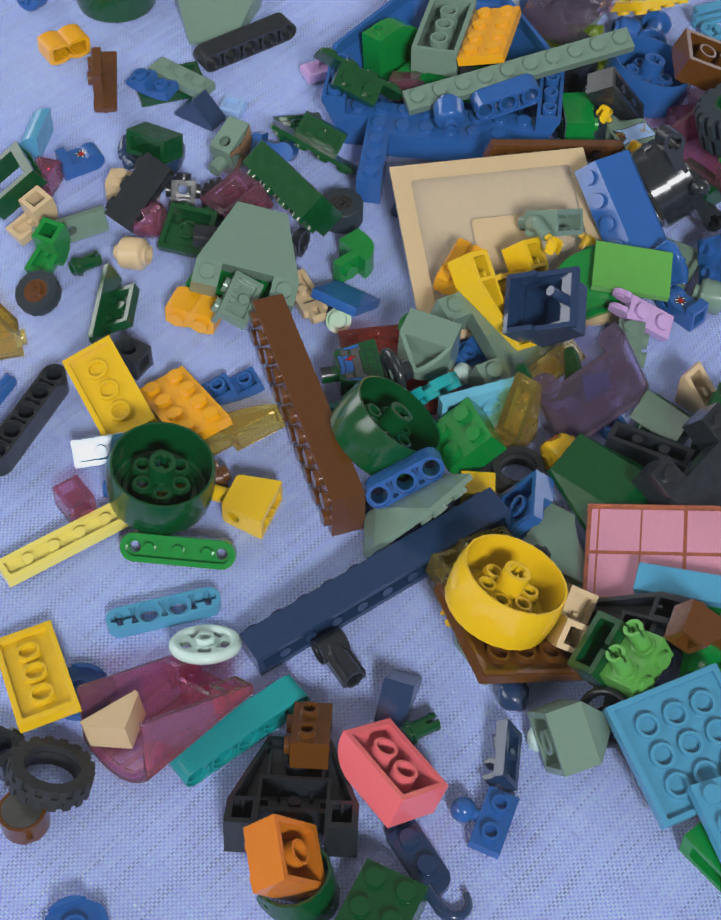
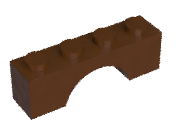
(693, 627)

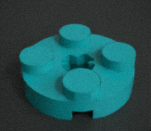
(437, 387)

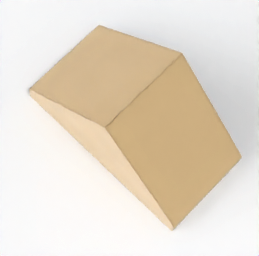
(694, 388)
(115, 724)

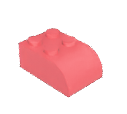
(389, 772)

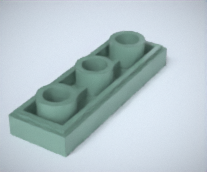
(85, 223)

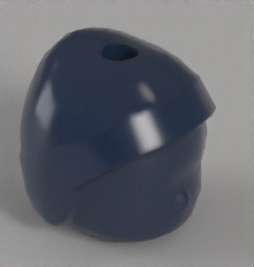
(513, 696)

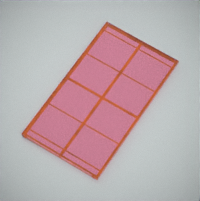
(651, 534)

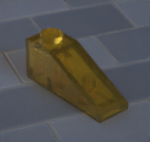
(11, 336)
(521, 412)

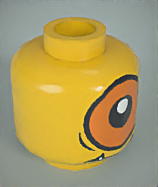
(554, 447)

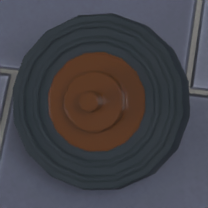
(38, 293)

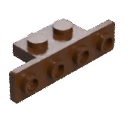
(103, 77)

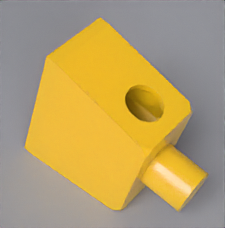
(250, 503)

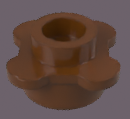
(222, 475)

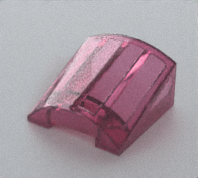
(178, 706)

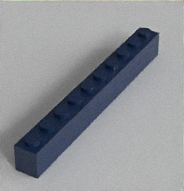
(368, 583)

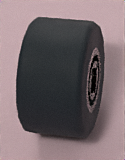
(351, 207)

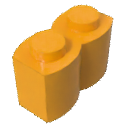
(64, 44)
(191, 310)

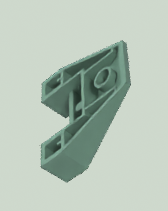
(212, 18)
(254, 243)
(498, 351)

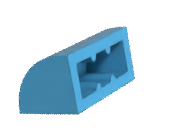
(38, 132)

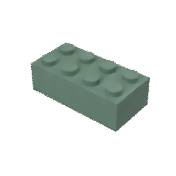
(441, 36)

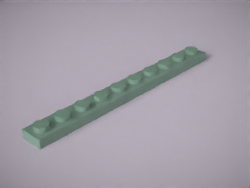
(538, 64)

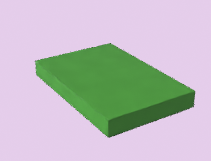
(633, 268)

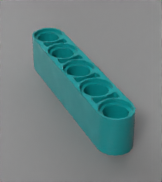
(239, 731)

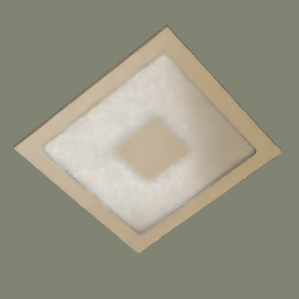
(483, 205)

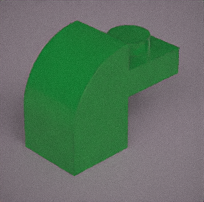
(51, 244)
(355, 256)

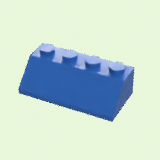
(620, 202)

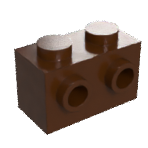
(310, 735)

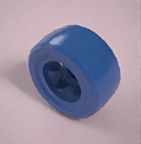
(651, 76)

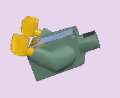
(631, 132)
(555, 223)

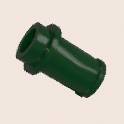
(80, 265)
(420, 728)

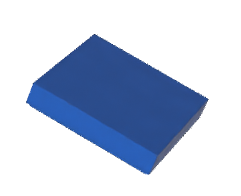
(345, 298)

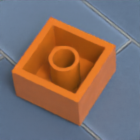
(284, 858)

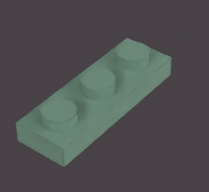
(188, 81)

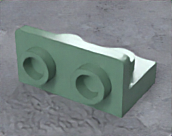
(236, 299)

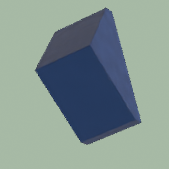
(202, 111)
(397, 696)

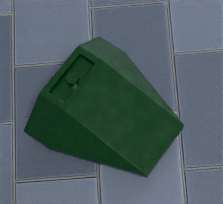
(595, 475)

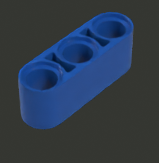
(505, 97)
(410, 465)

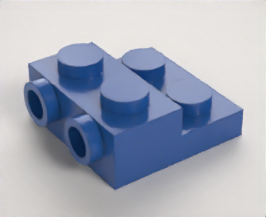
(527, 501)

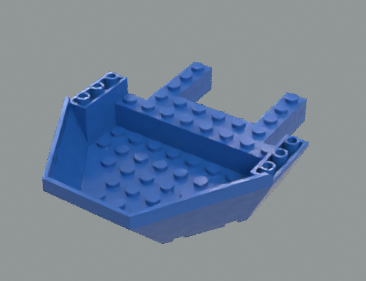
(391, 131)

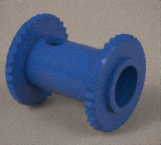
(655, 25)

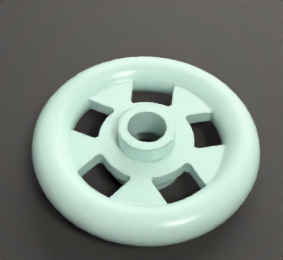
(205, 644)

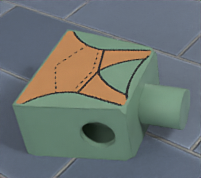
(230, 146)

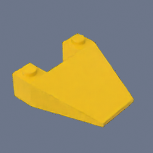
(485, 290)

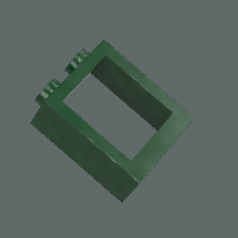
(10, 160)

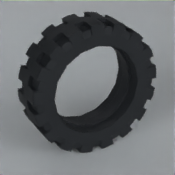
(44, 794)

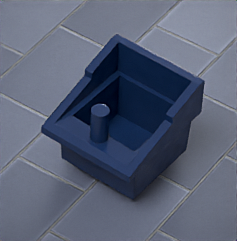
(545, 306)

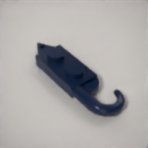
(426, 867)

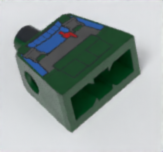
(352, 365)

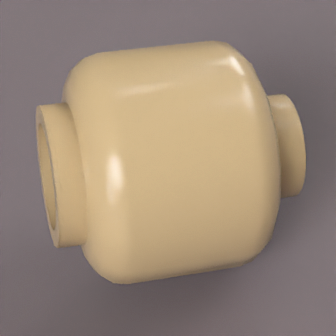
(133, 253)

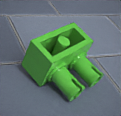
(636, 660)

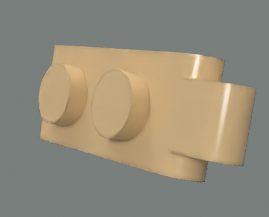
(305, 304)

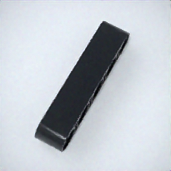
(244, 42)
(31, 415)

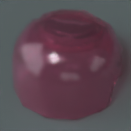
(152, 222)

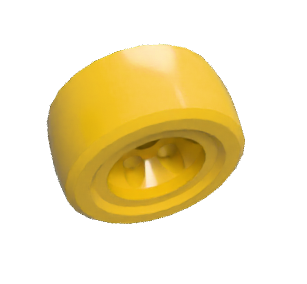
(517, 576)

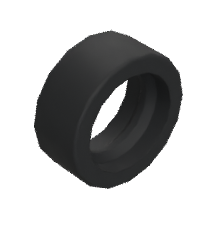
(515, 455)

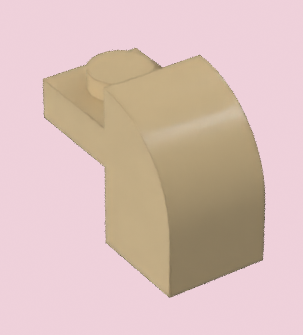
(35, 205)
(574, 619)

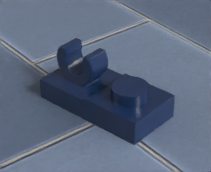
(507, 756)

